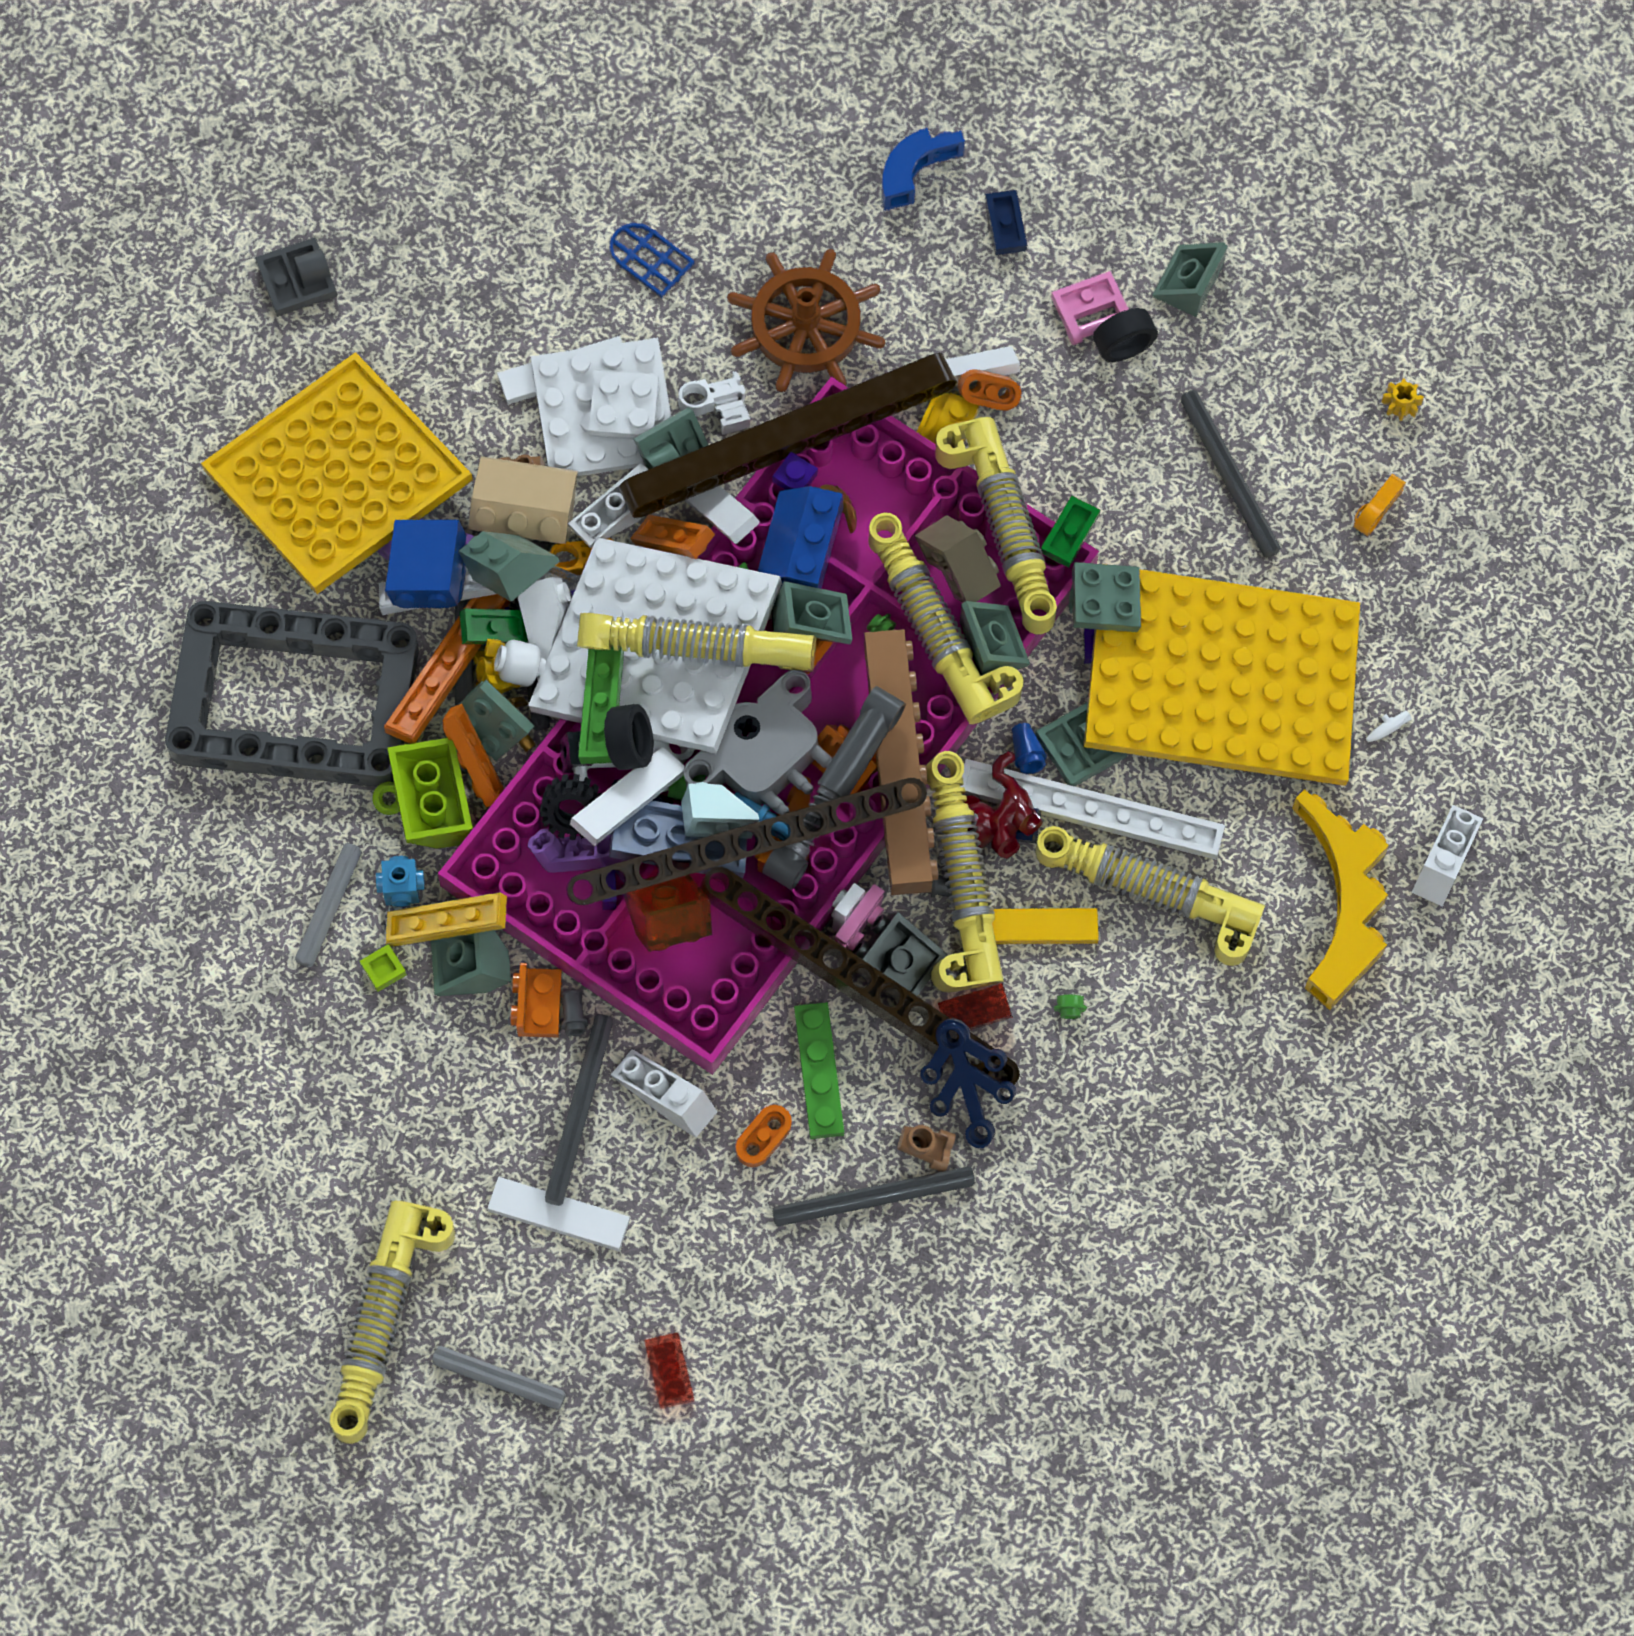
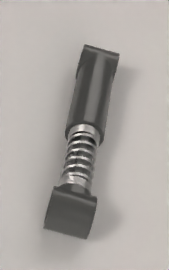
(876, 719)

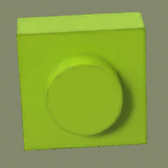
(383, 968)

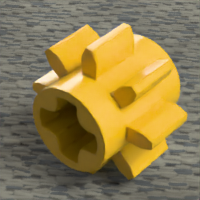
(1402, 399)

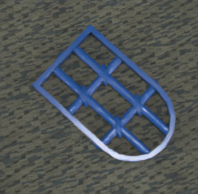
(631, 254)

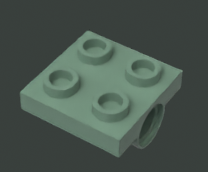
(671, 439)
(1105, 597)
(495, 719)
(1065, 746)

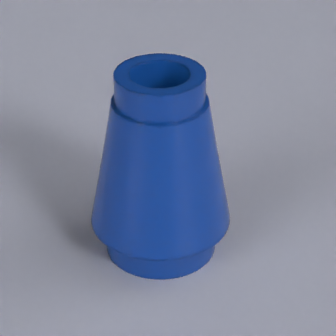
(1027, 749)

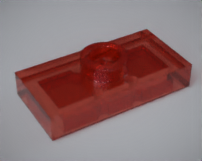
(979, 1007)
(669, 1370)

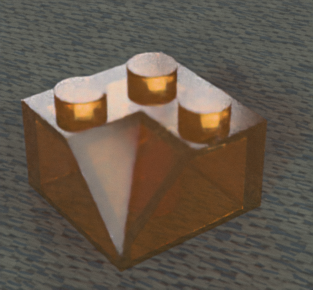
(669, 913)

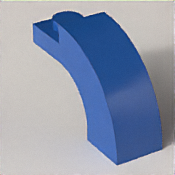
(910, 157)

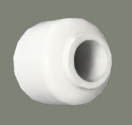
(519, 663)

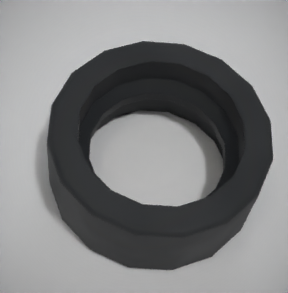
(1125, 335)
(628, 737)

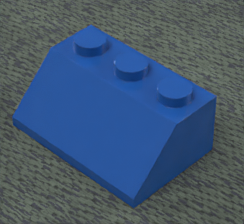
(802, 535)

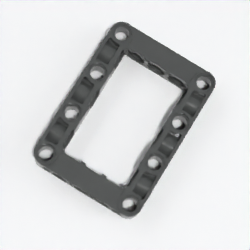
(300, 634)

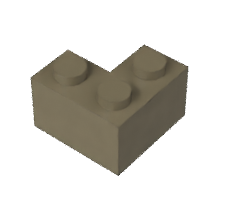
(960, 557)

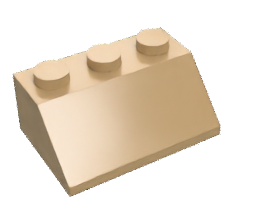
(523, 500)

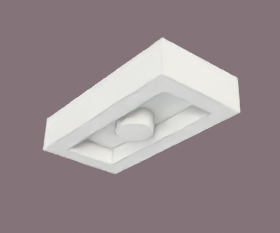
(845, 904)

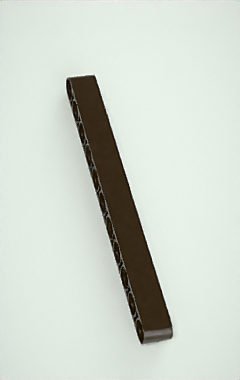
(788, 433)
(764, 841)
(847, 965)

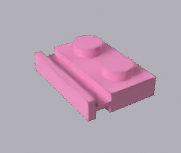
(866, 912)

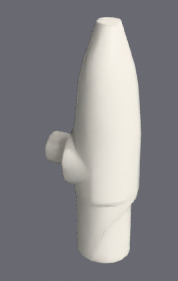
(1389, 726)

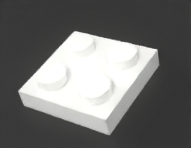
(623, 403)

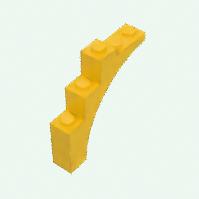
(1358, 898)

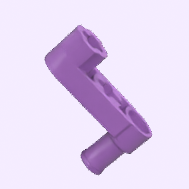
(571, 855)

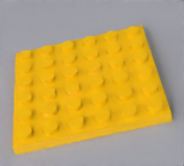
(336, 472)

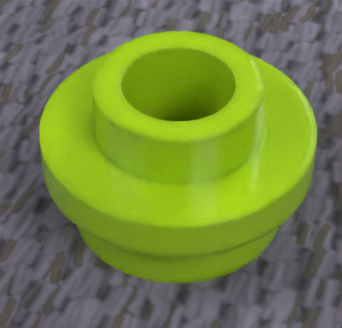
(378, 802)

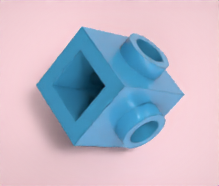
(404, 891)

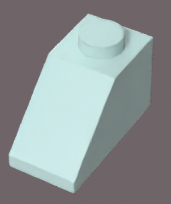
(713, 810)

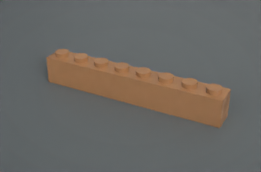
(898, 758)

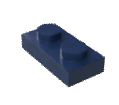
(1006, 222)

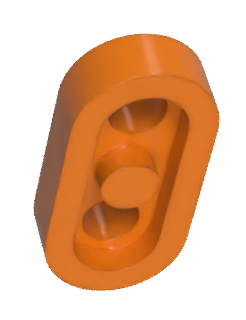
(987, 390)
(762, 1136)

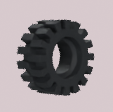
(561, 791)

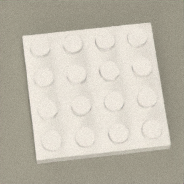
(565, 398)

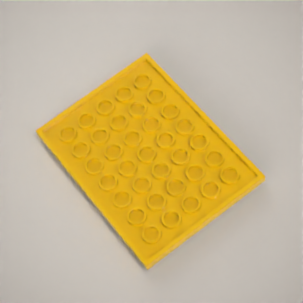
(1229, 679)

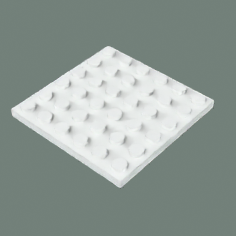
(684, 699)

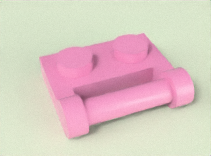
(1086, 299)

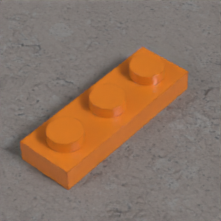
(673, 536)
(472, 755)

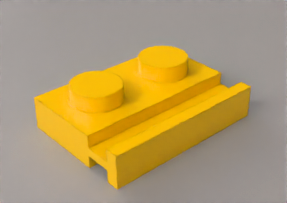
(945, 411)

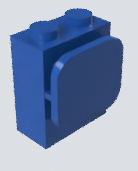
(426, 564)

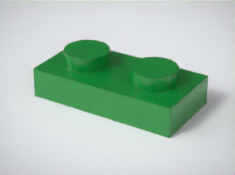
(1070, 531)
(485, 624)

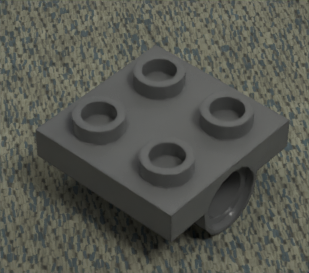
(296, 276)

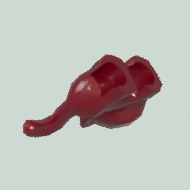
(1013, 813)

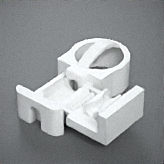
(725, 397)

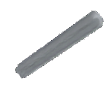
(328, 905)
(498, 1377)

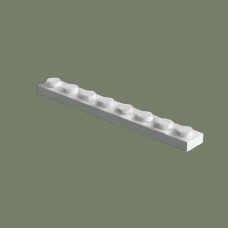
(1101, 811)

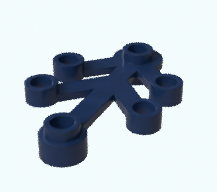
(966, 1077)

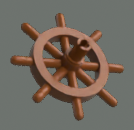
(805, 319)

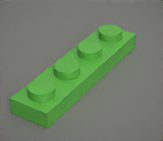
(600, 694)
(819, 1070)

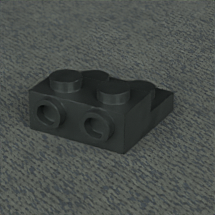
(900, 952)

